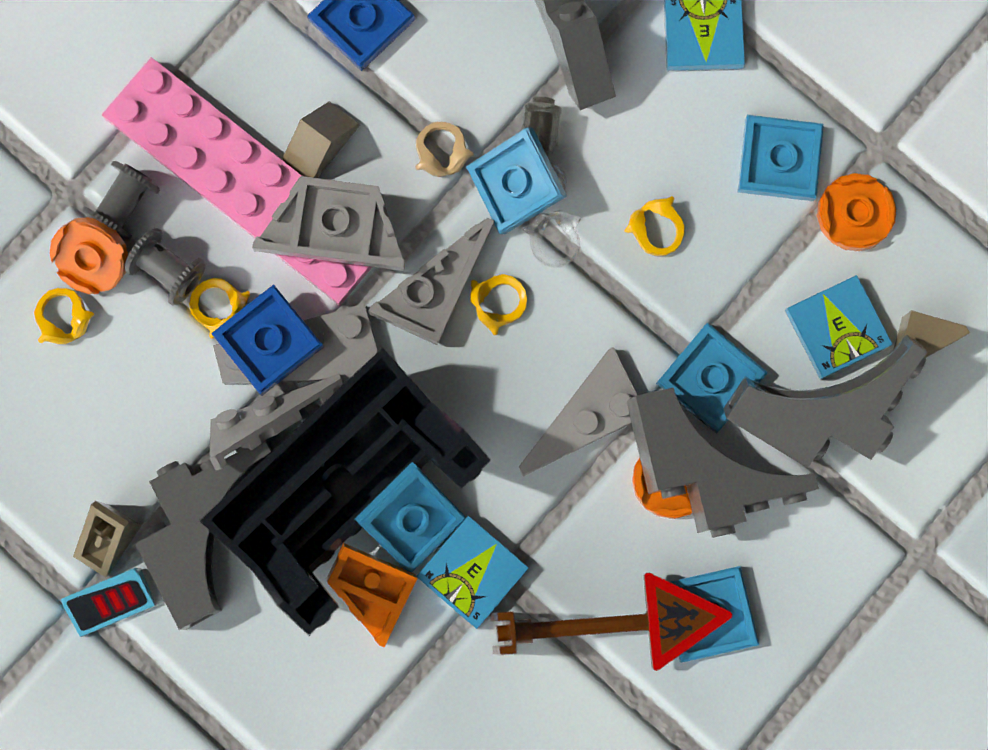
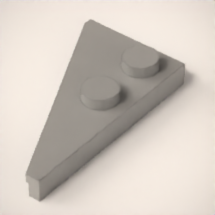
(428, 297)
(591, 414)
(264, 419)

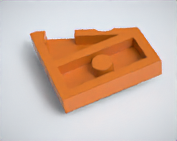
(371, 589)

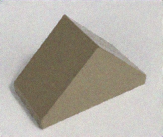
(319, 140)
(930, 331)
(104, 537)

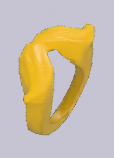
(637, 225)
(481, 290)
(237, 300)
(79, 321)

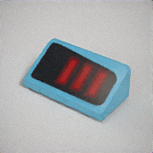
(108, 601)

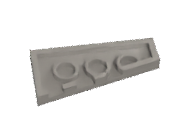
(346, 348)

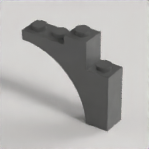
(579, 50)
(850, 411)
(717, 487)
(182, 552)

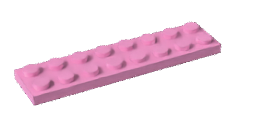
(218, 163)

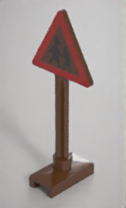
(672, 619)

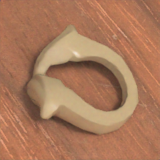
(430, 163)

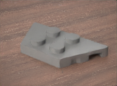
(333, 224)

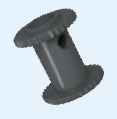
(122, 198)
(164, 266)

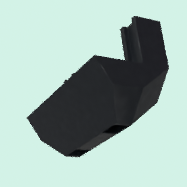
(326, 472)

